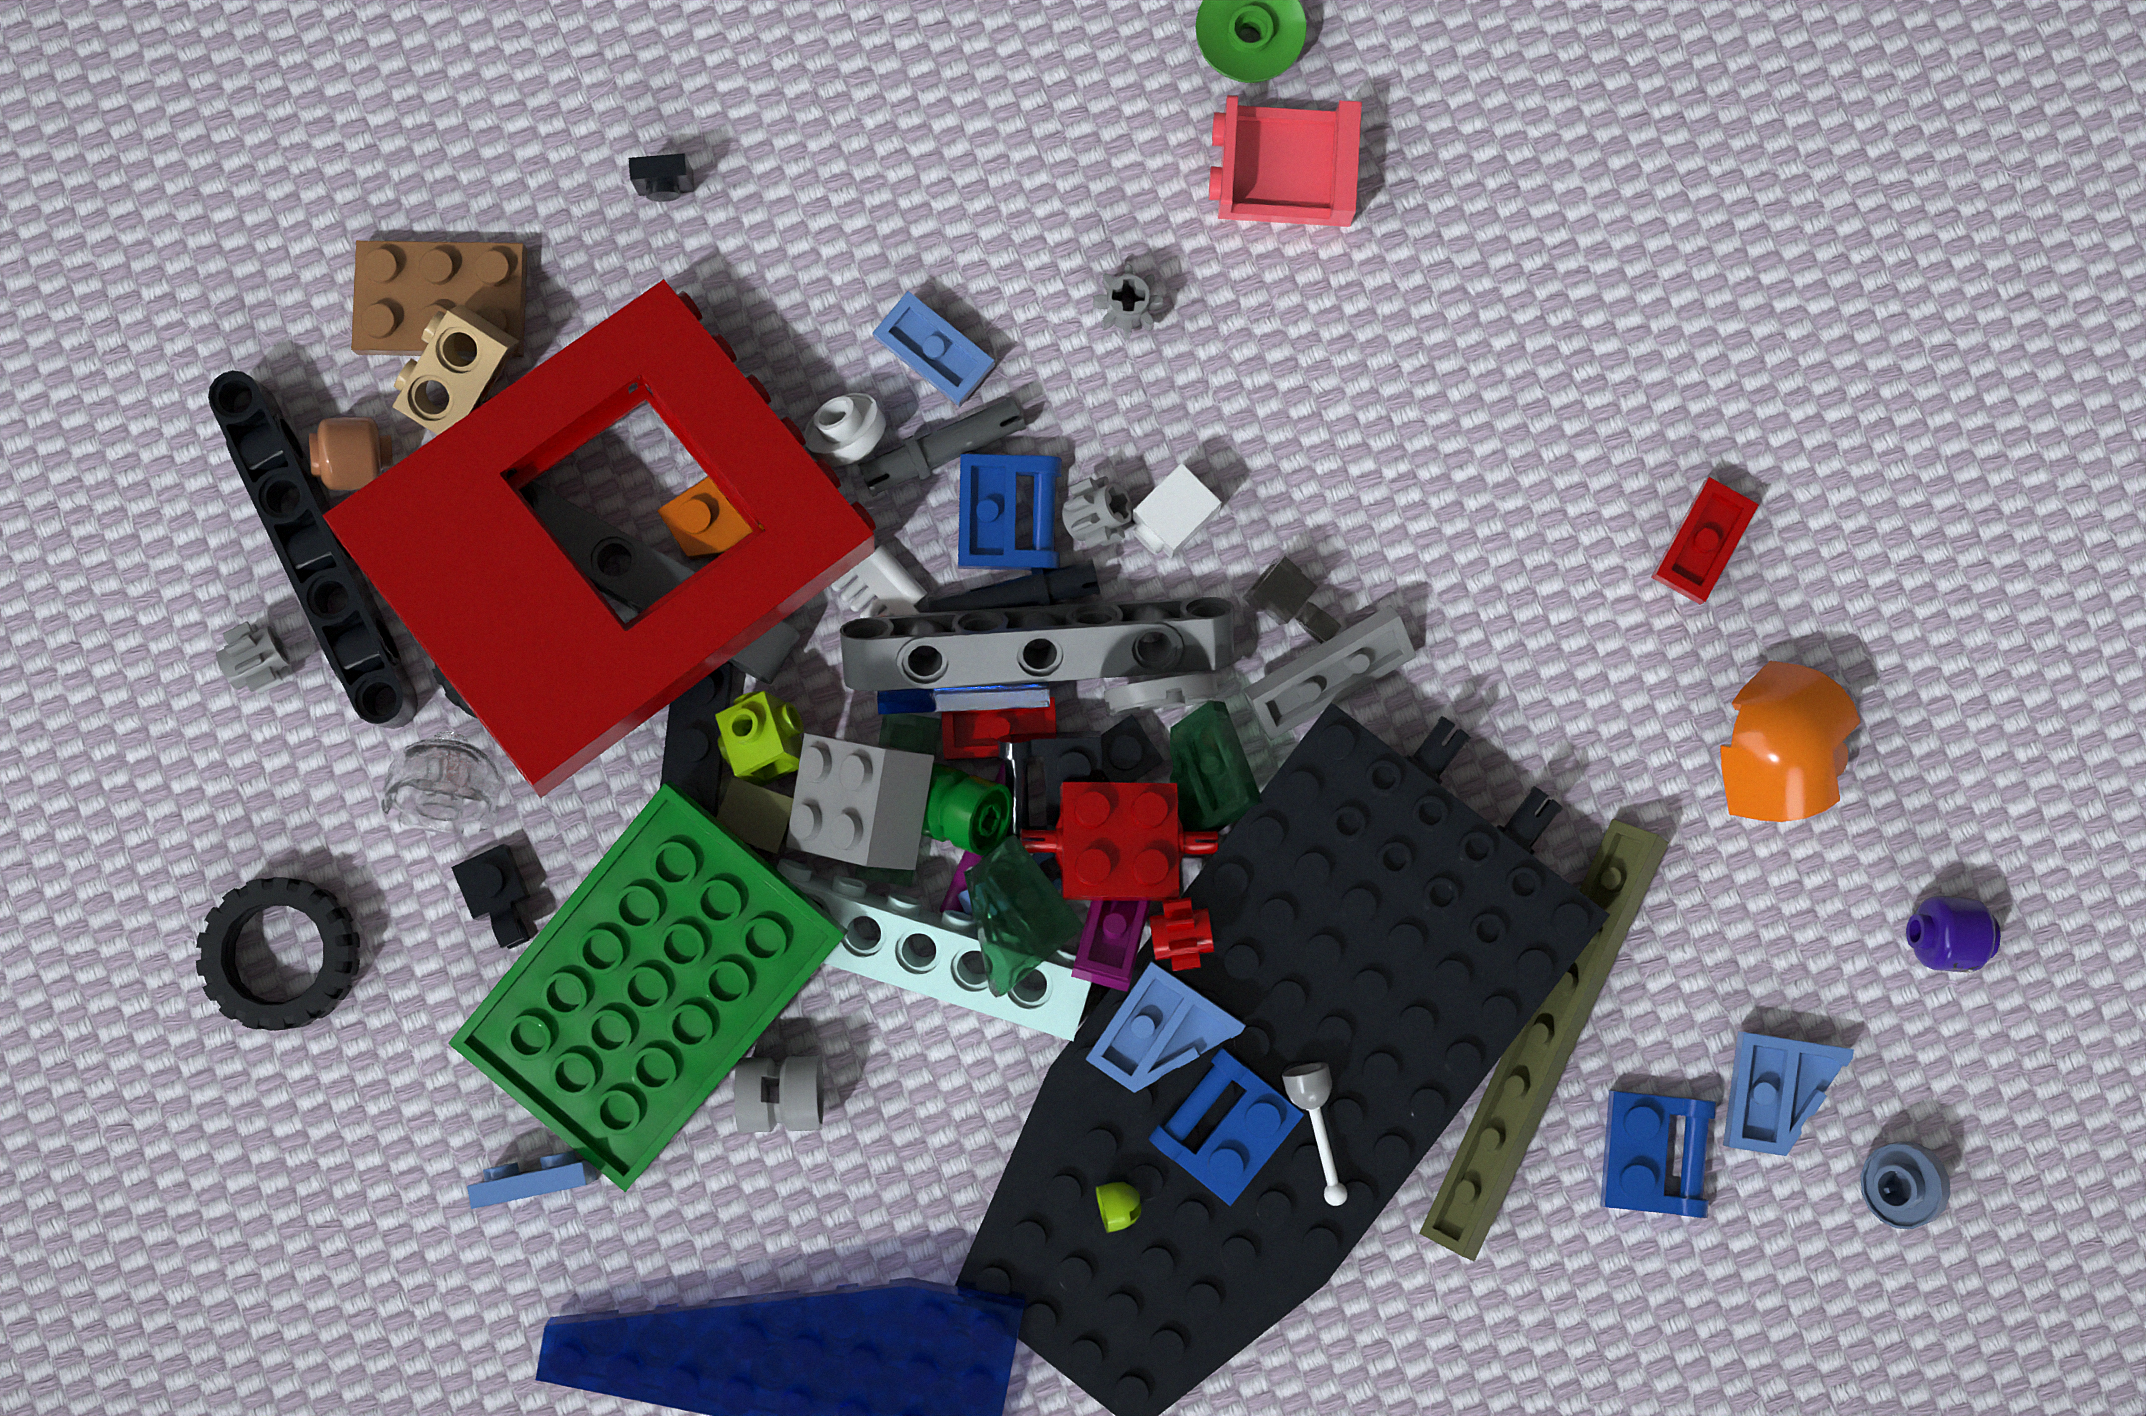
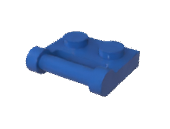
(989, 512)
(1242, 1137)
(1638, 1153)

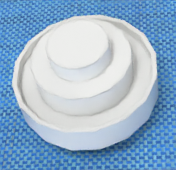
(845, 429)

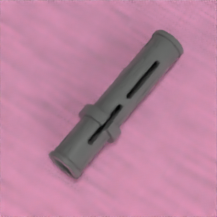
(941, 446)

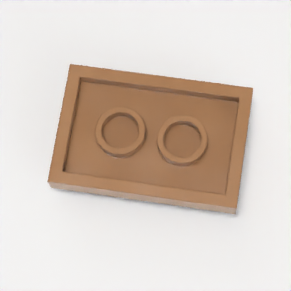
(410, 281)

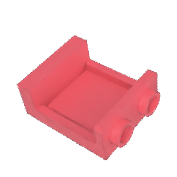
(1286, 164)

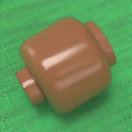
(349, 452)

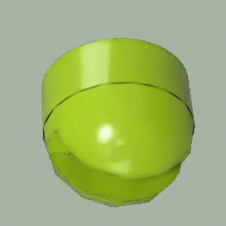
(1118, 1205)

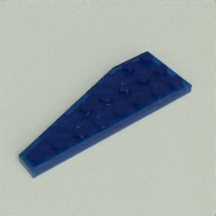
(788, 1353)

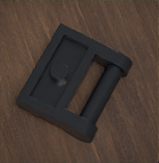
(1066, 759)

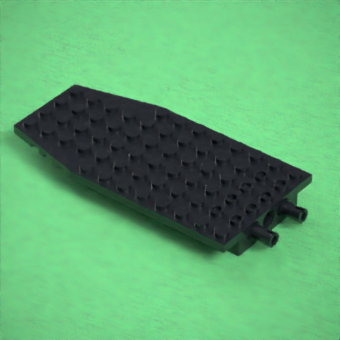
(1348, 930)

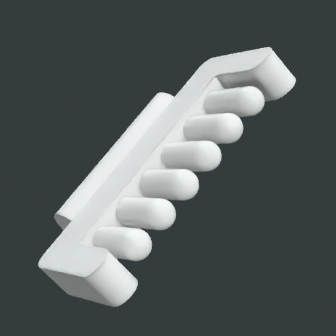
(887, 581)

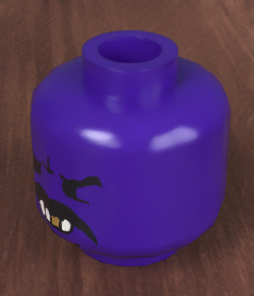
(1953, 934)

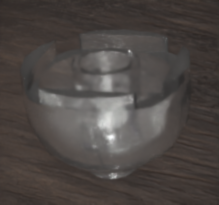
(442, 785)

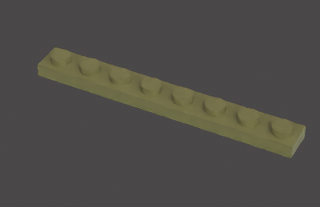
(1540, 1051)

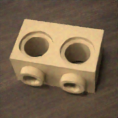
(465, 380)

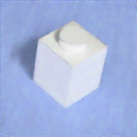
(1174, 512)

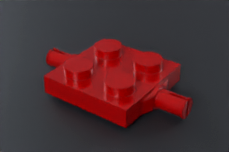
(1119, 841)

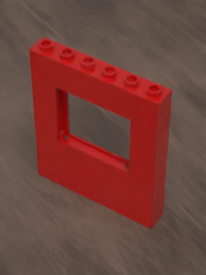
(511, 607)

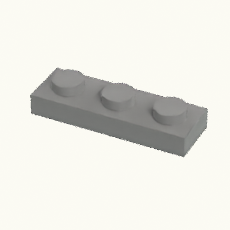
(1330, 672)

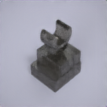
(1284, 595)

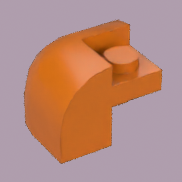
(1787, 744)

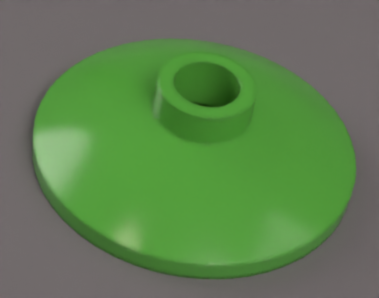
(1280, 29)

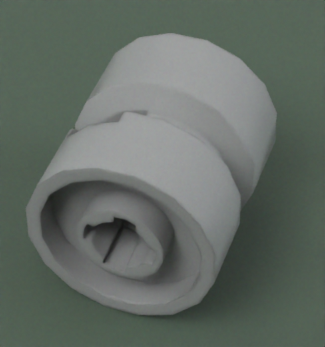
(799, 1094)

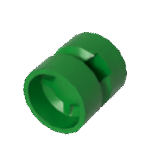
(966, 810)

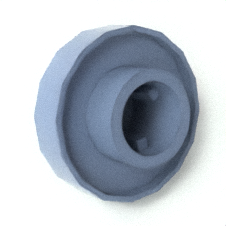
(1905, 1185)

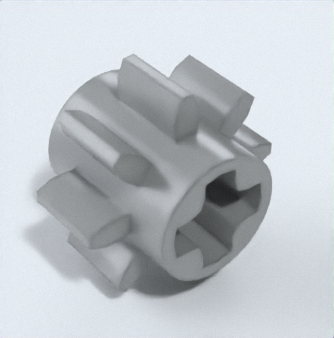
(1141, 294)
(1097, 512)
(252, 657)

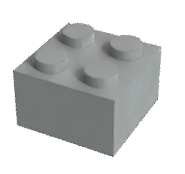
(859, 802)

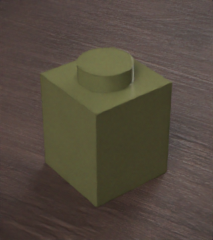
(756, 815)

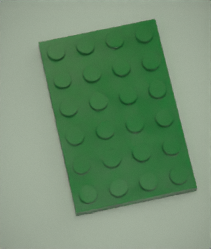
(647, 985)

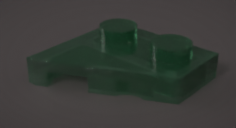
(1210, 770)
(1016, 914)

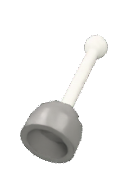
(1309, 1089)

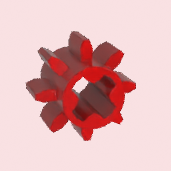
(1181, 934)

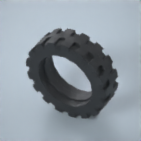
(219, 948)

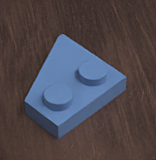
(1160, 1030)
(1777, 1089)

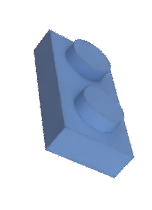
(933, 349)
(507, 1184)

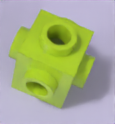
(760, 737)

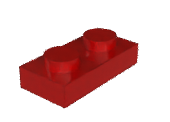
(1705, 540)
(976, 732)

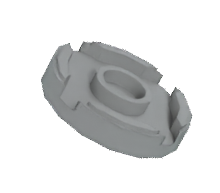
(1161, 693)

